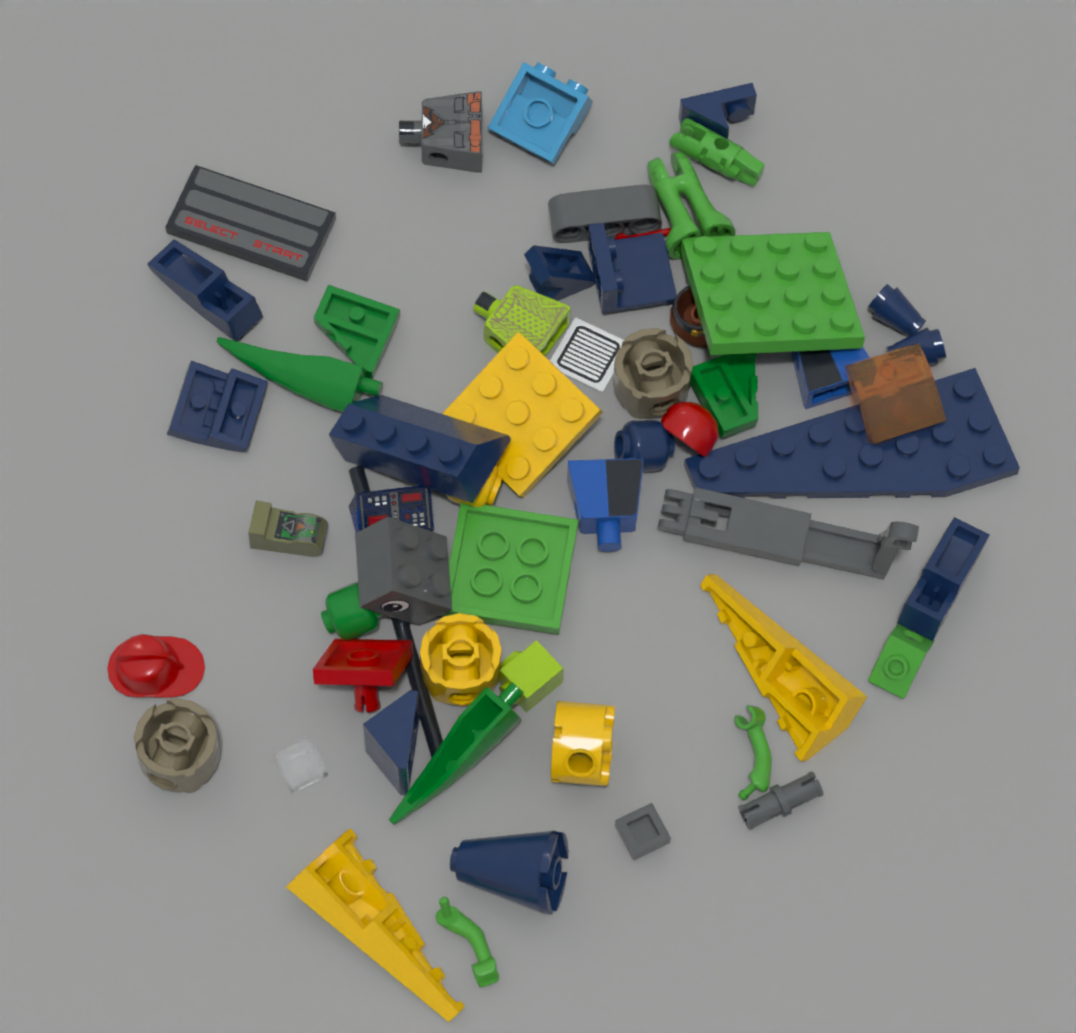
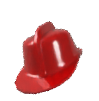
(155, 667)

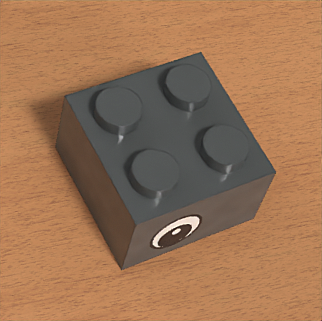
(403, 571)

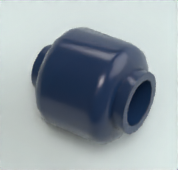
(645, 440)

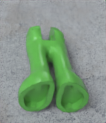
(685, 184)

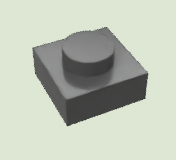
(642, 831)

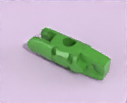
(717, 152)

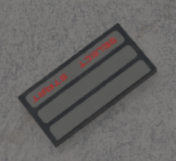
(251, 223)

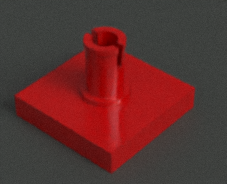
(363, 665)

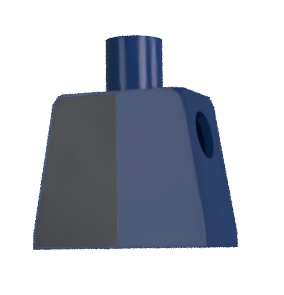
(824, 375)
(605, 497)

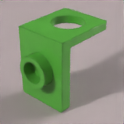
(900, 661)

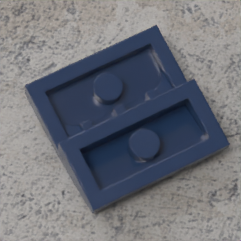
(217, 407)

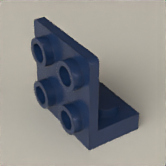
(630, 270)

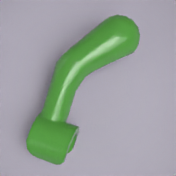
(762, 767)
(456, 922)

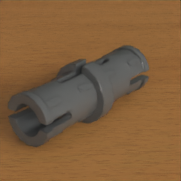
(780, 800)

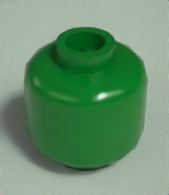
(346, 615)

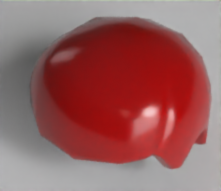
(692, 425)

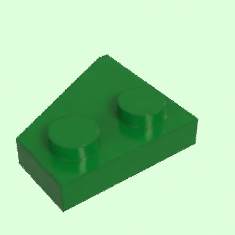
(357, 326)
(728, 391)

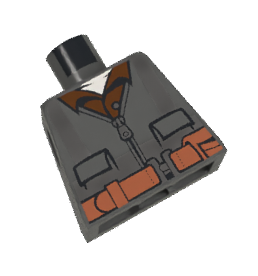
(448, 131)

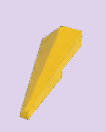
(804, 690)
(351, 900)

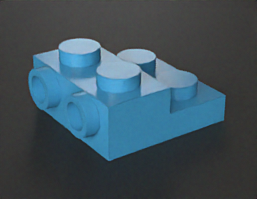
(541, 111)

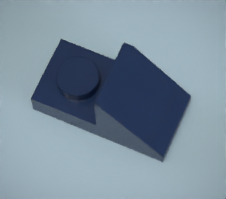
(718, 107)
(558, 271)

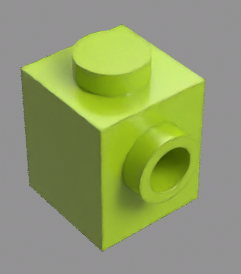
(533, 673)

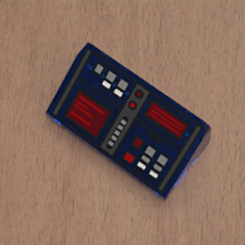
(404, 504)

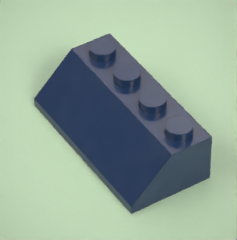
(418, 445)

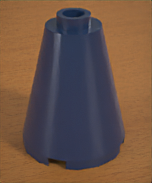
(515, 867)

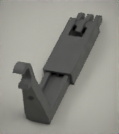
(783, 533)

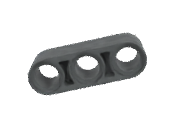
(620, 209)

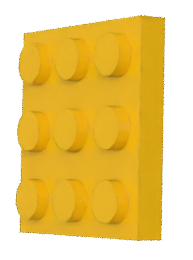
(531, 403)

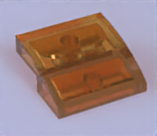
(895, 393)

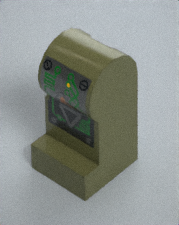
(286, 531)

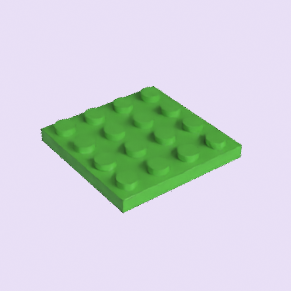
(771, 293)

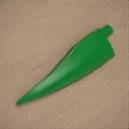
(314, 377)
(469, 740)

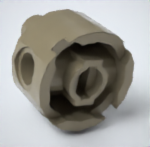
(652, 372)
(177, 745)

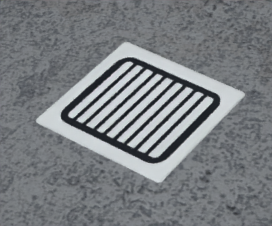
(587, 354)

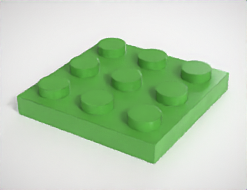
(511, 566)

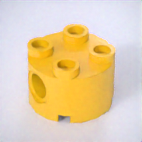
(460, 659)
(582, 743)

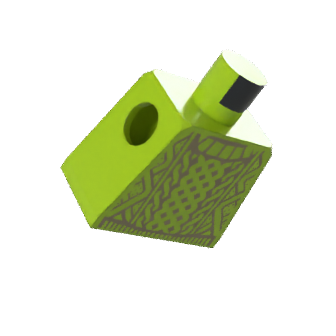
(523, 311)

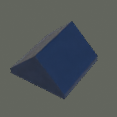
(392, 739)

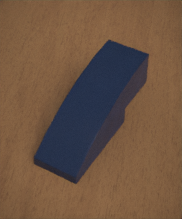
(206, 289)
(943, 578)

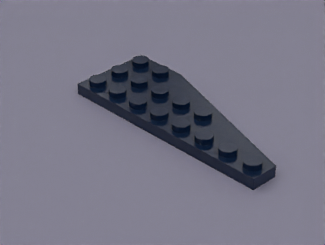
(836, 460)

